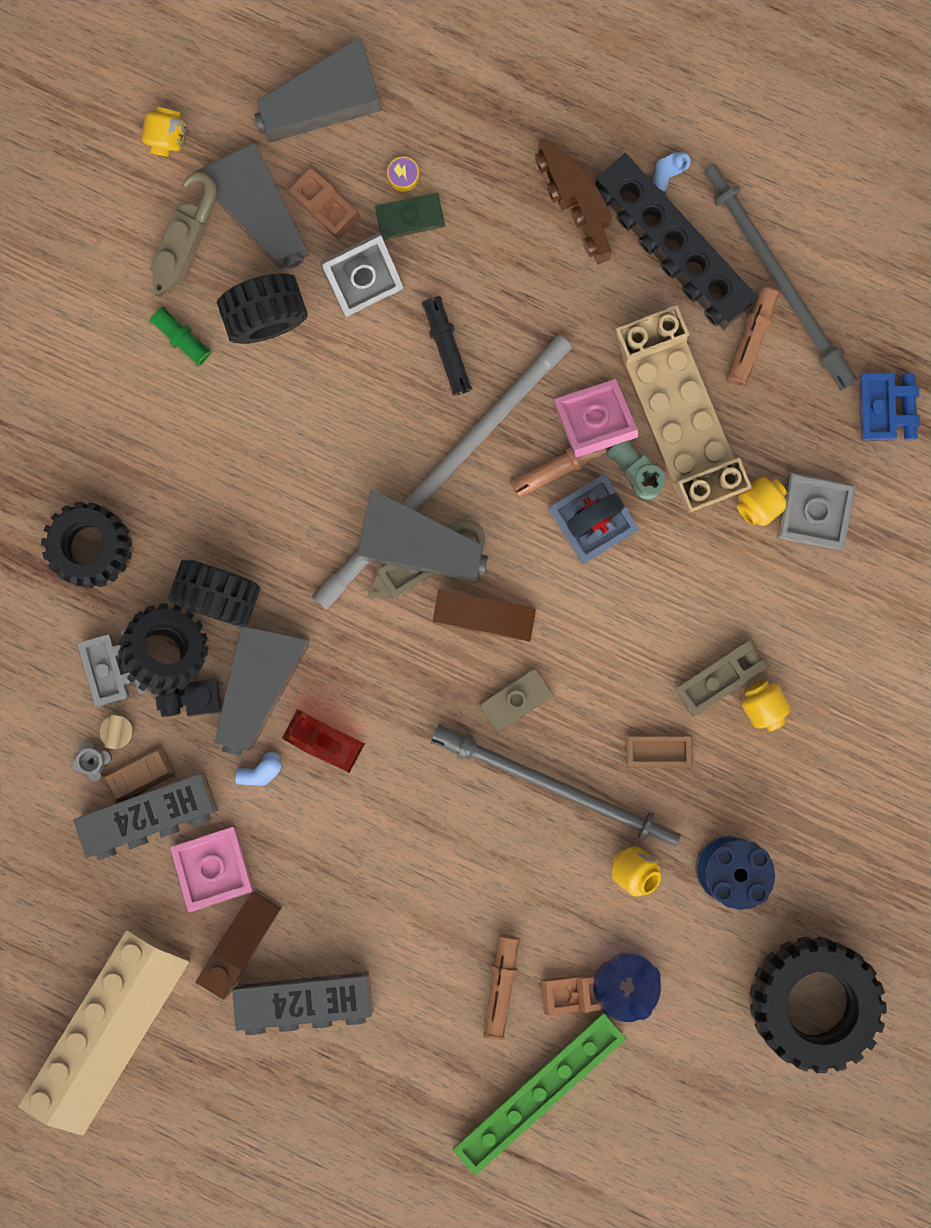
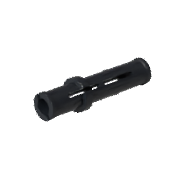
(442, 332)

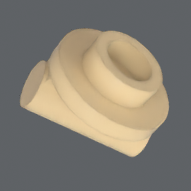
(116, 732)

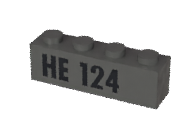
(145, 815)
(302, 1002)

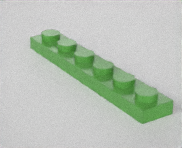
(538, 1093)

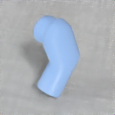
(669, 167)
(262, 773)

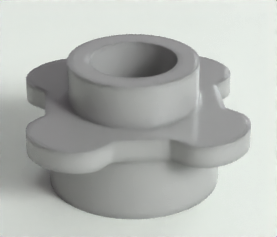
(82, 765)

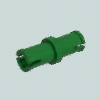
(180, 336)

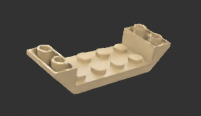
(679, 410)

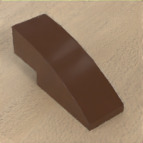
(483, 615)

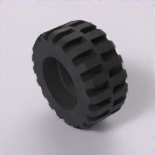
(857, 1025)

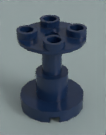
(740, 890)

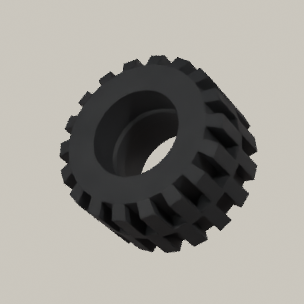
(262, 308)
(63, 532)
(214, 592)
(174, 626)

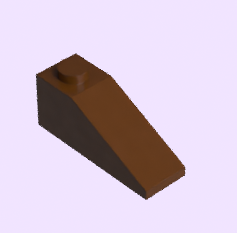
(238, 946)

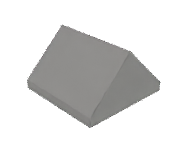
(362, 275)

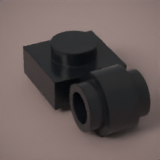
(199, 698)

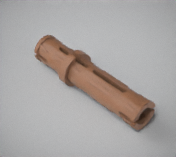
(757, 323)
(552, 470)
(500, 993)

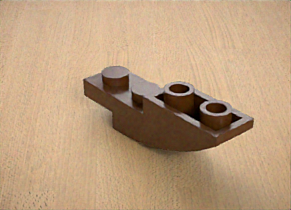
(574, 188)

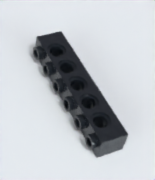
(627, 176)

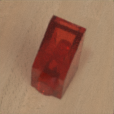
(323, 741)

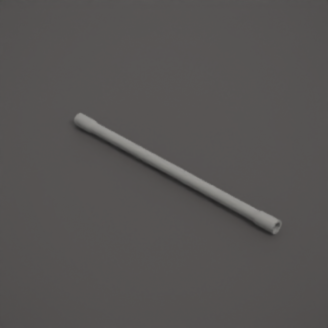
(546, 361)

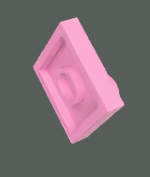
(596, 418)
(211, 869)

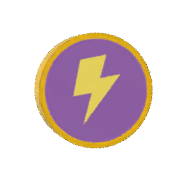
(403, 174)

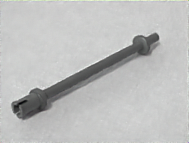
(830, 355)
(467, 748)

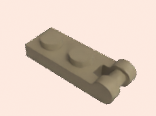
(721, 678)

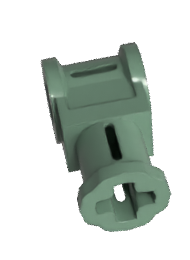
(637, 469)

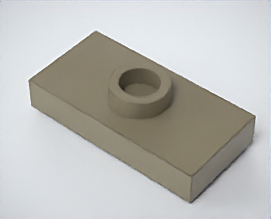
(516, 700)

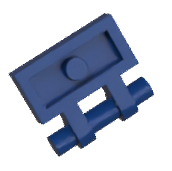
(879, 406)

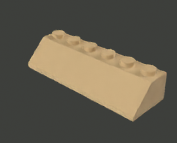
(104, 1033)

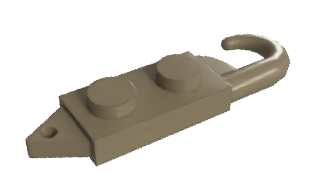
(182, 237)
(397, 581)

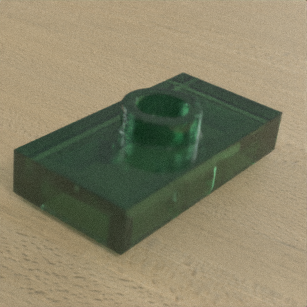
(410, 216)

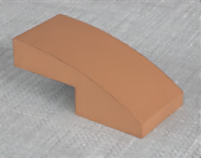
(324, 203)
(569, 995)

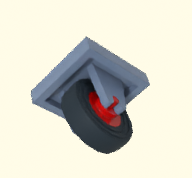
(593, 519)

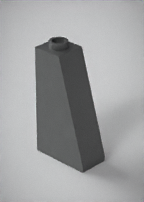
(321, 96)
(256, 206)
(414, 542)
(255, 685)

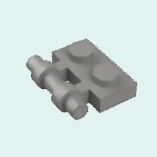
(104, 670)

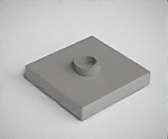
(816, 511)

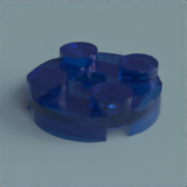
(645, 993)

